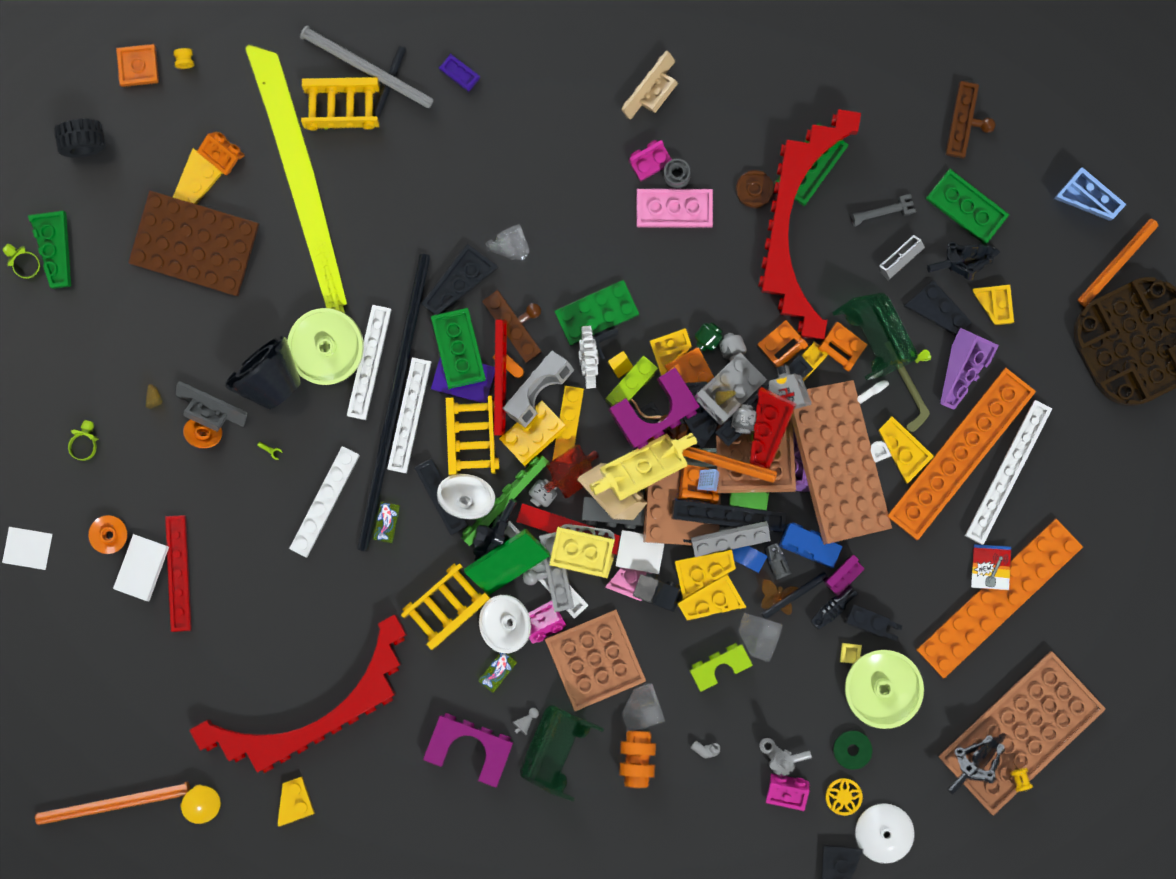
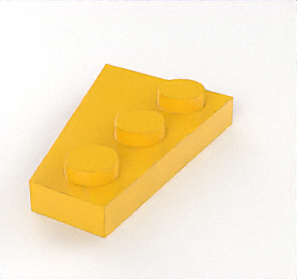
(196, 178)
(906, 451)
(712, 599)

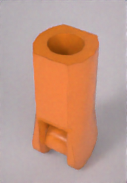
(513, 367)

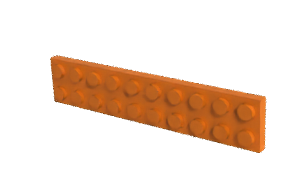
(961, 454)
(992, 607)

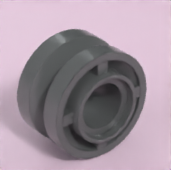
(677, 165)

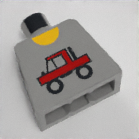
(790, 387)

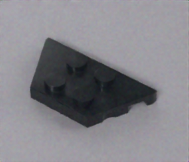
(702, 423)

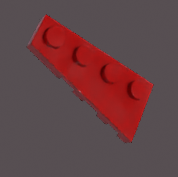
(771, 423)

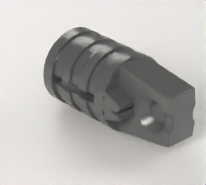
(777, 561)

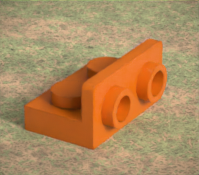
(220, 152)

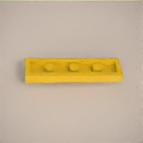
(570, 417)

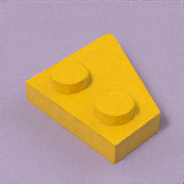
(996, 303)
(670, 347)
(294, 802)

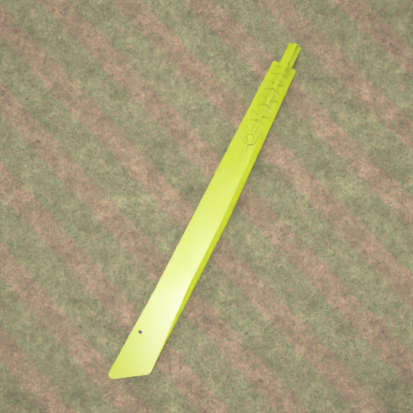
(298, 172)

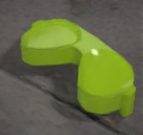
(923, 356)

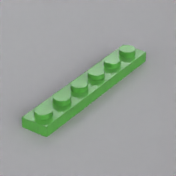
(523, 478)

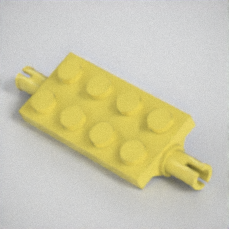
(643, 466)

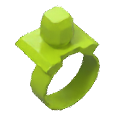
(10, 251)
(87, 428)

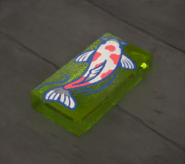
(386, 522)
(497, 671)

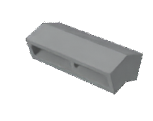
(901, 257)

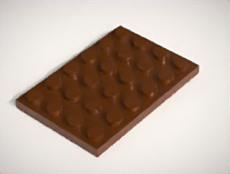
(193, 243)

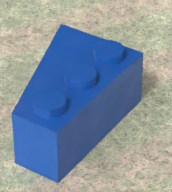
(809, 545)

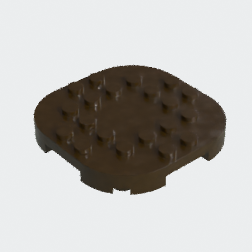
(1131, 341)

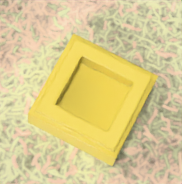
(850, 653)

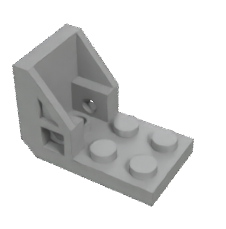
(737, 376)

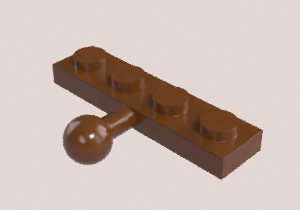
(963, 120)
(515, 330)

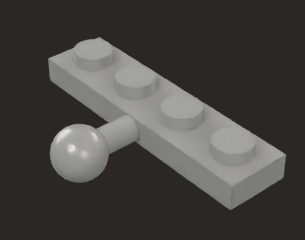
(556, 576)

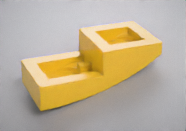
(814, 357)

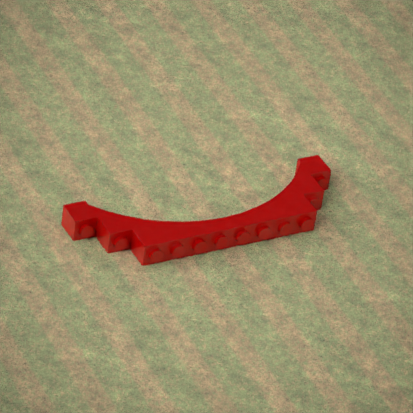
(778, 272)
(271, 748)

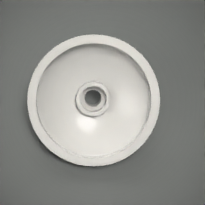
(466, 496)
(496, 624)
(872, 826)

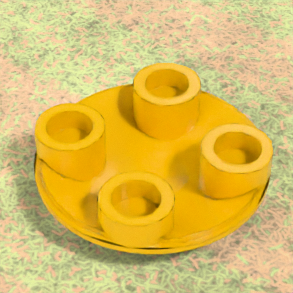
(200, 804)

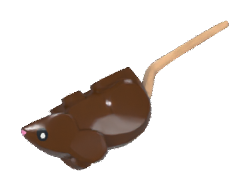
(675, 433)

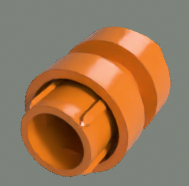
(638, 751)

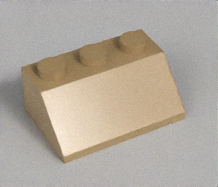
(624, 509)

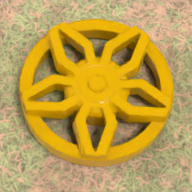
(843, 797)

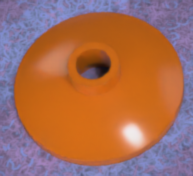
(200, 435)
(99, 530)

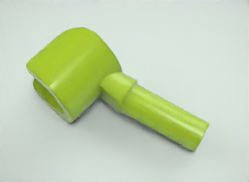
(270, 450)

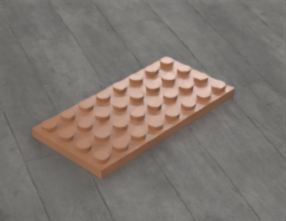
(840, 464)
(1039, 721)

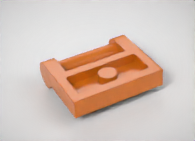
(777, 340)
(845, 341)
(690, 476)

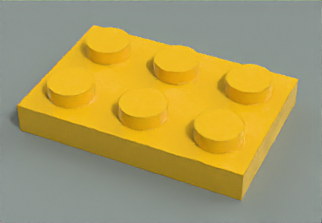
(539, 433)

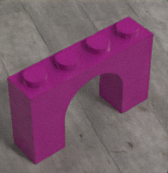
(681, 405)
(496, 747)

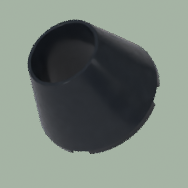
(266, 375)

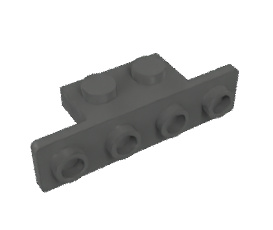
(208, 409)

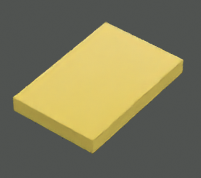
(581, 552)

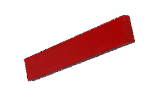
(500, 377)
(549, 522)
(178, 573)

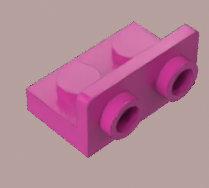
(649, 160)
(545, 622)
(788, 792)

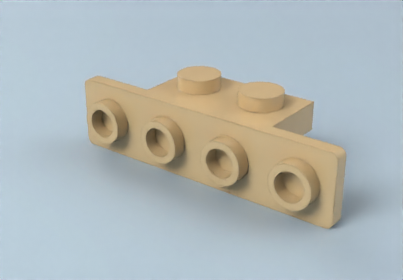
(653, 89)

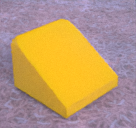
(620, 364)

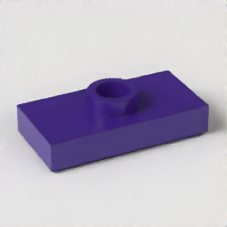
(459, 72)

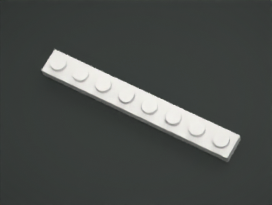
(1008, 472)

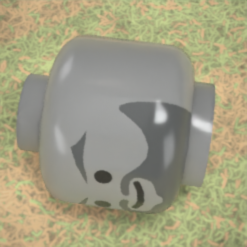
(732, 346)
(744, 419)
(540, 495)

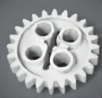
(588, 357)

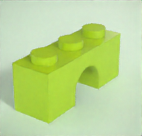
(632, 382)
(734, 657)

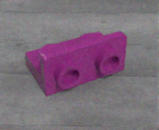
(844, 575)

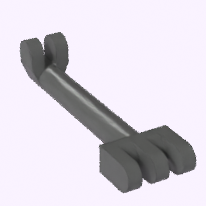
(901, 206)

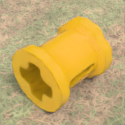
(1026, 784)

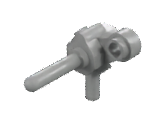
(782, 761)

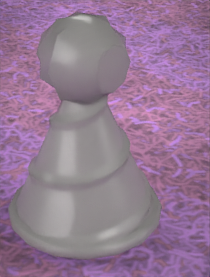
(524, 723)

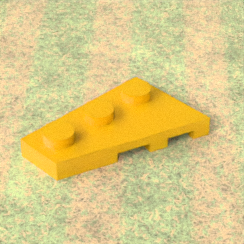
(702, 570)

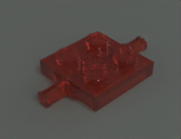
(568, 468)

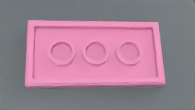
(675, 208)

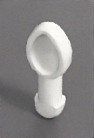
(872, 391)

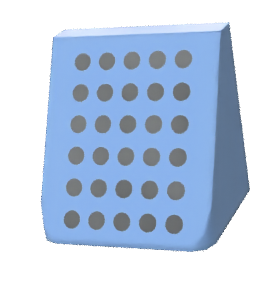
(708, 480)

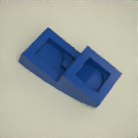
(749, 558)

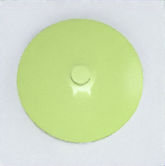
(326, 346)
(884, 689)

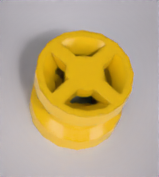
(183, 58)

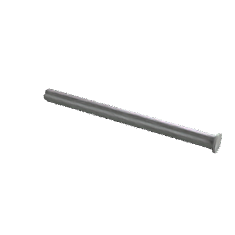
(366, 67)

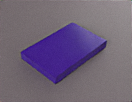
(475, 392)

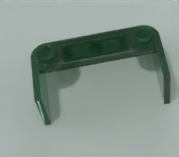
(883, 331)
(551, 747)

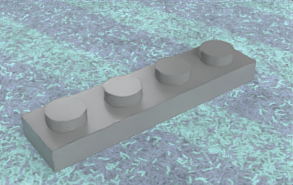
(730, 539)

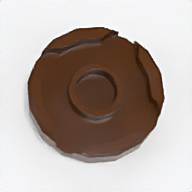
(754, 189)

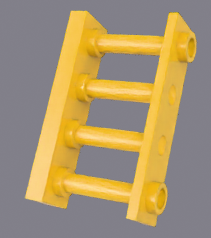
(340, 85)
(455, 445)
(449, 625)

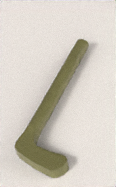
(924, 412)

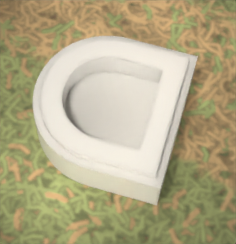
(879, 451)

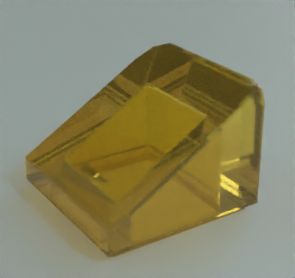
(722, 396)
(153, 397)

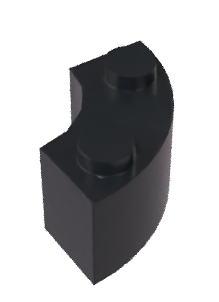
(657, 592)

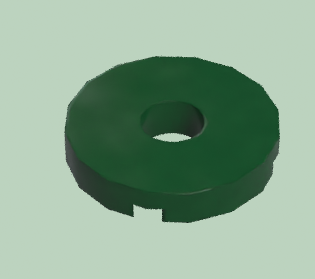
(864, 750)

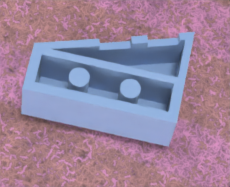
(1090, 195)

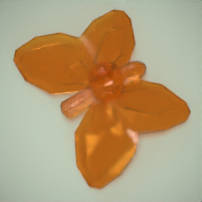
(772, 596)

